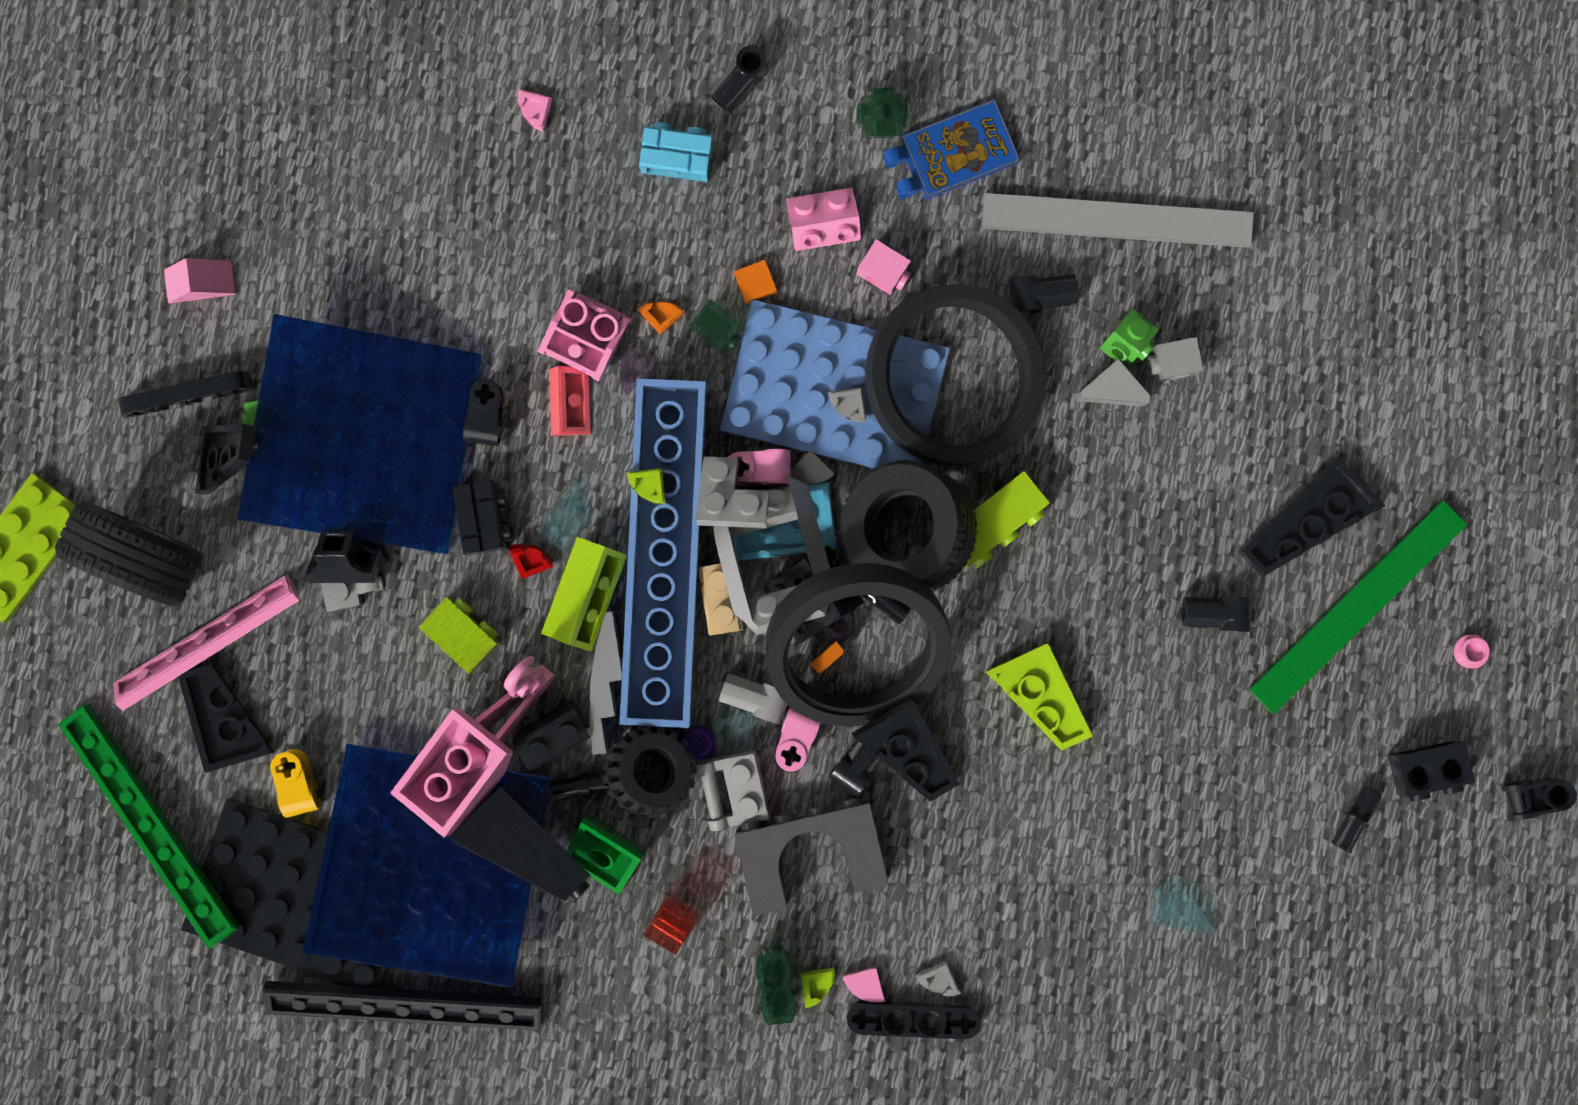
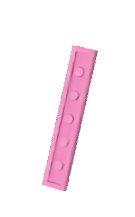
(205, 642)

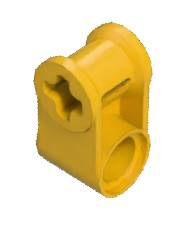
(294, 787)

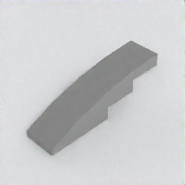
(605, 670)

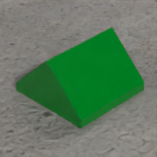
(605, 853)

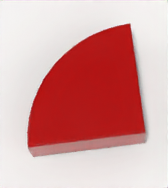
(529, 559)

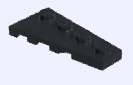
(1319, 511)

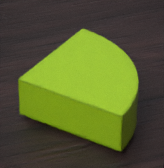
(648, 485)
(816, 985)

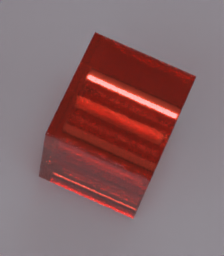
(671, 924)

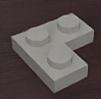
(725, 505)

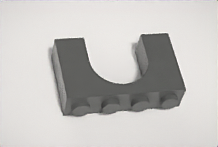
(762, 846)

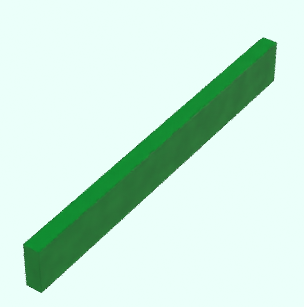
(1357, 607)
(149, 826)

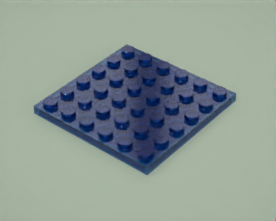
(359, 435)
(407, 894)

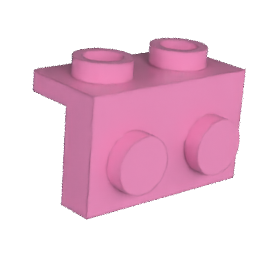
(824, 219)

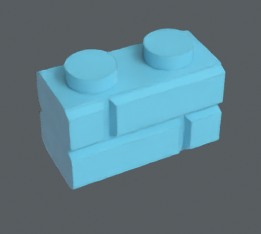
(676, 152)

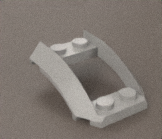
(785, 505)

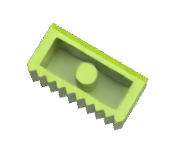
(460, 634)

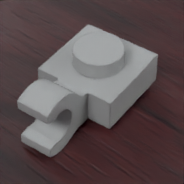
(347, 595)

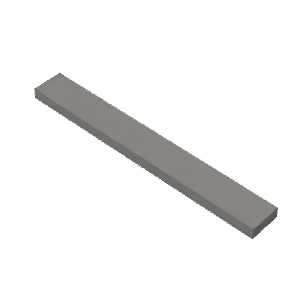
(1117, 220)

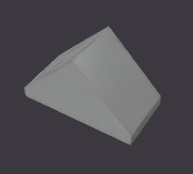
(1115, 386)

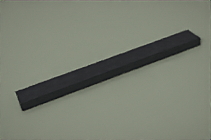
(403, 1005)

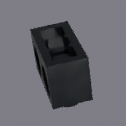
(1430, 764)

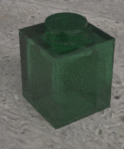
(717, 328)

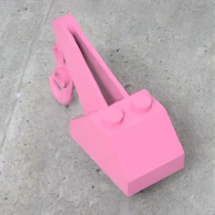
(464, 758)

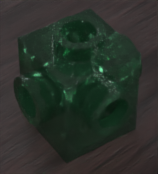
(881, 114)

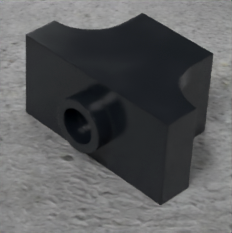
(343, 559)

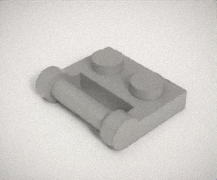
(743, 786)

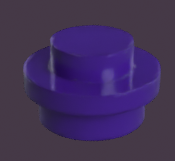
(700, 741)

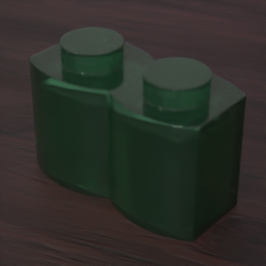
(777, 992)

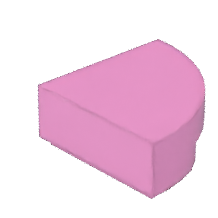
(535, 108)
(865, 984)

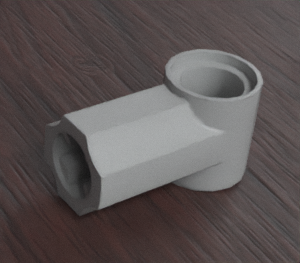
(753, 697)

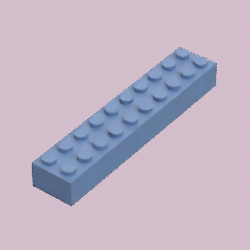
(664, 556)

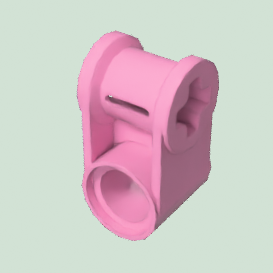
(766, 467)
(796, 732)

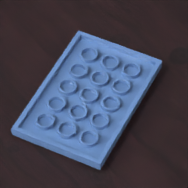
(797, 358)

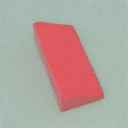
(569, 401)

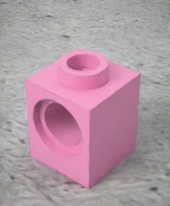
(884, 268)

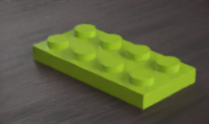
(27, 540)

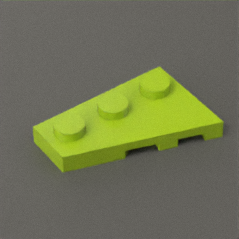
(1044, 695)

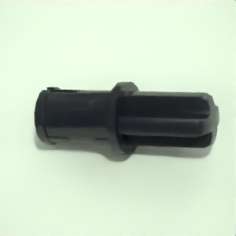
(890, 607)
(1356, 819)

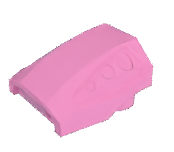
(577, 336)

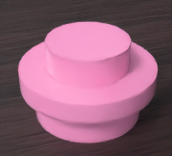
(1471, 651)

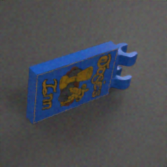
(954, 152)

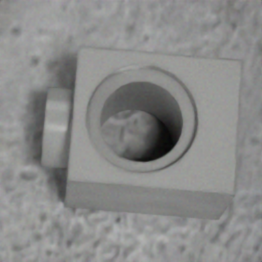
(1175, 360)

